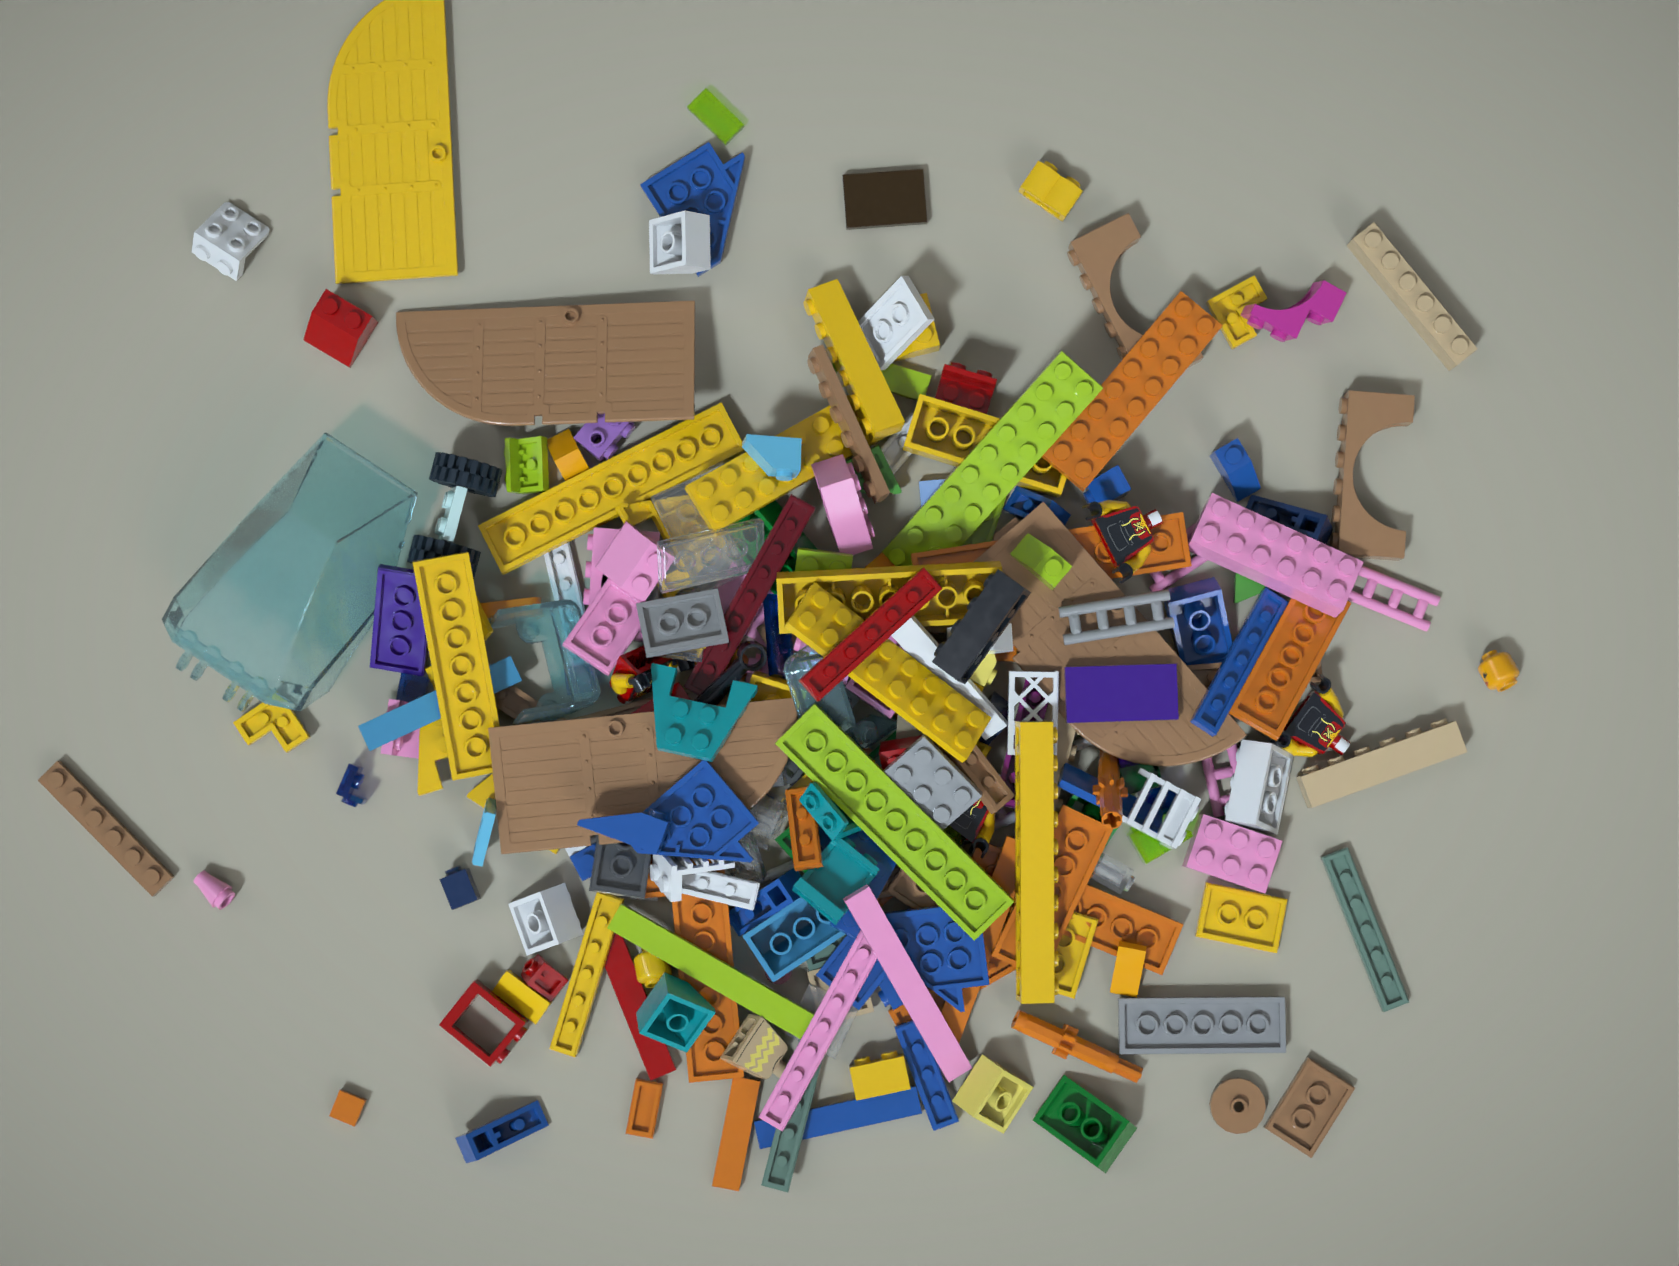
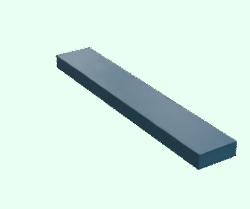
(426, 709)

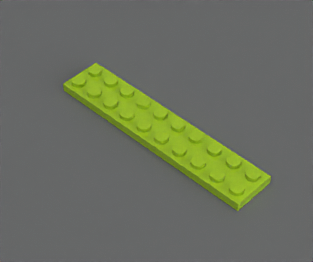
(997, 461)
(894, 821)

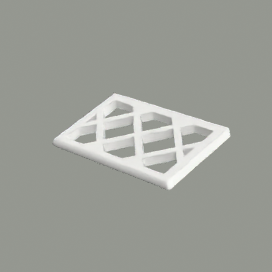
(1014, 698)

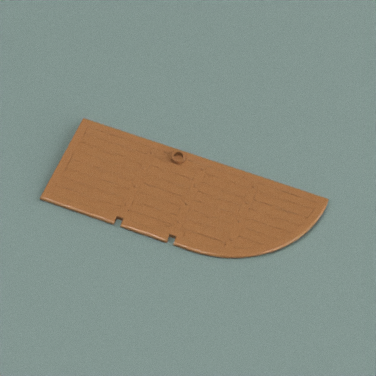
(556, 361)
(1039, 639)
(611, 766)

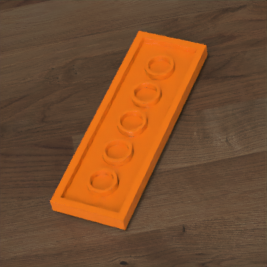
(1285, 667)
(1079, 849)

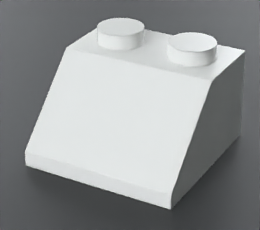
(679, 243)
(545, 919)

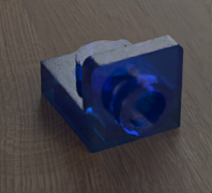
(351, 780)

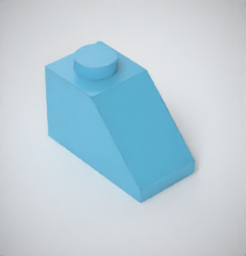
(775, 455)

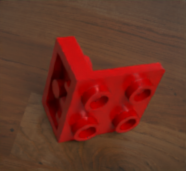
(966, 387)

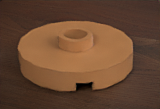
(1227, 1095)

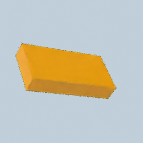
(1128, 969)

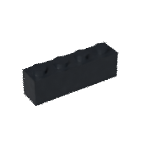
(980, 626)

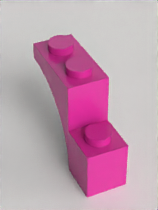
(1318, 305)

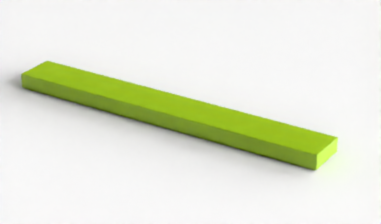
(711, 971)

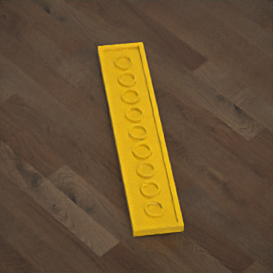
(626, 478)

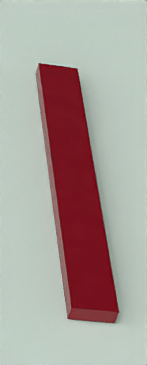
(753, 591)

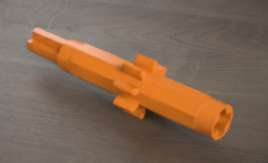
(1110, 790)
(1067, 1042)

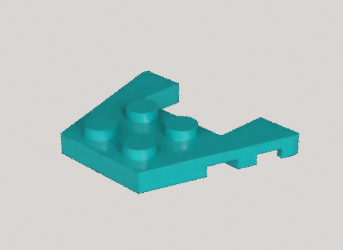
(692, 726)

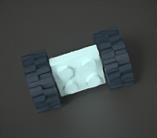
(461, 476)

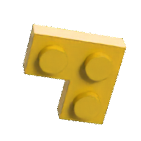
(1228, 307)
(270, 718)

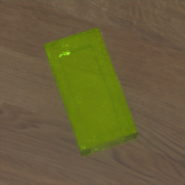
(715, 116)

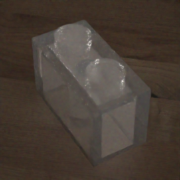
(1113, 874)

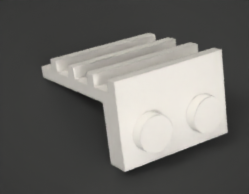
(1177, 818)
(668, 872)

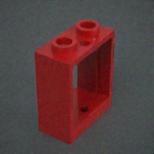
(516, 1033)

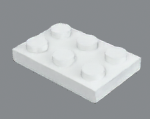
(895, 321)

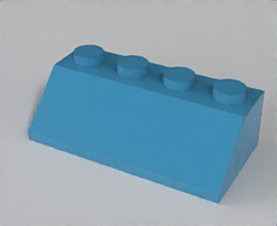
(790, 938)

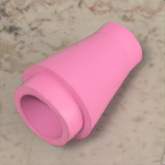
(216, 891)

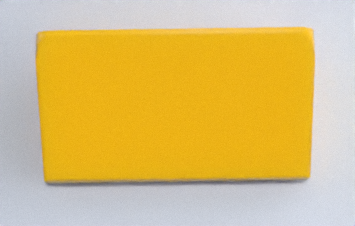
(521, 996)

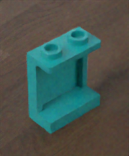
(827, 813)
(841, 874)

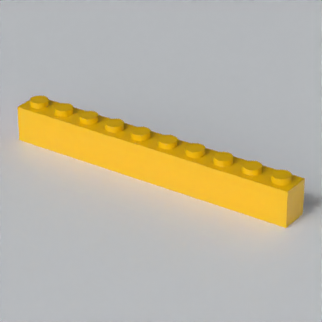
(1035, 861)

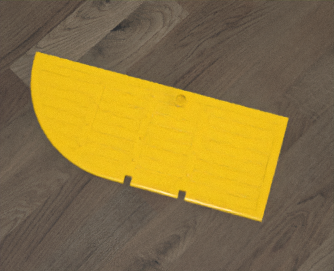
(393, 147)

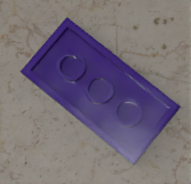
(398, 624)
(1121, 693)

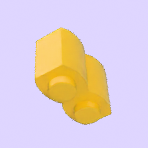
(1051, 190)

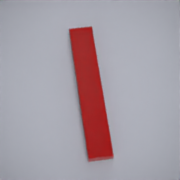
(870, 634)
(630, 997)

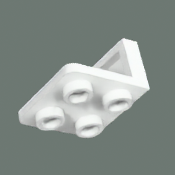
(228, 239)

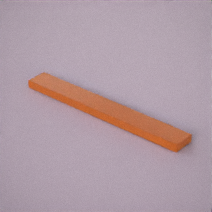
(1005, 876)

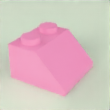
(631, 561)

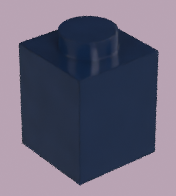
(459, 887)

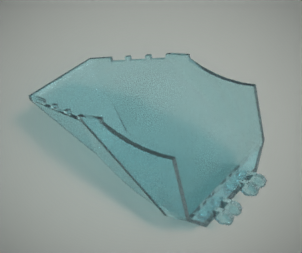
(294, 580)

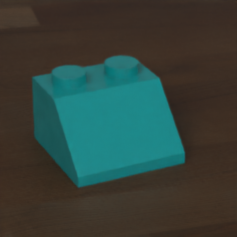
(674, 1013)

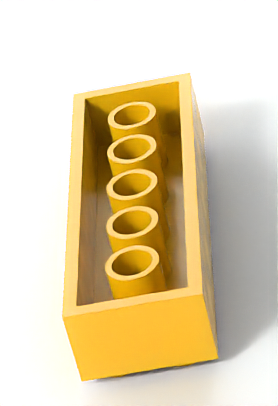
(952, 431)

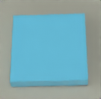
(484, 832)

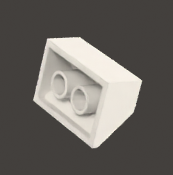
(1259, 786)

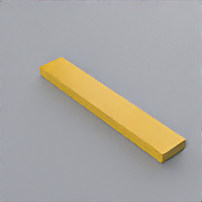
(586, 975)

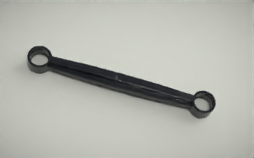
(722, 685)

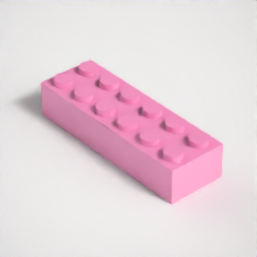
(1274, 555)

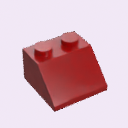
(339, 328)

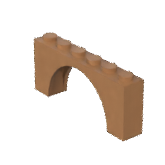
(1095, 257)
(1355, 529)

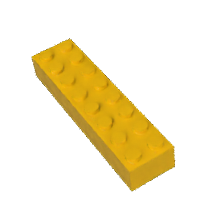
(869, 588)

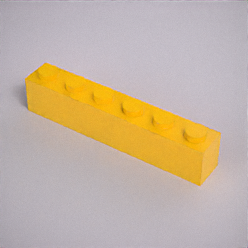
(854, 360)

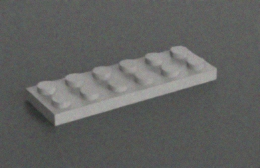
(1201, 1025)

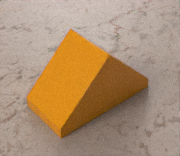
(567, 455)

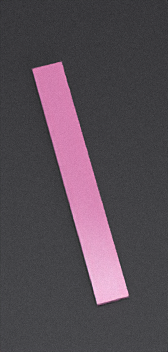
(907, 982)
(819, 1034)

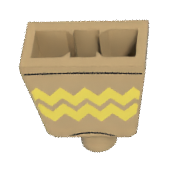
(756, 1049)

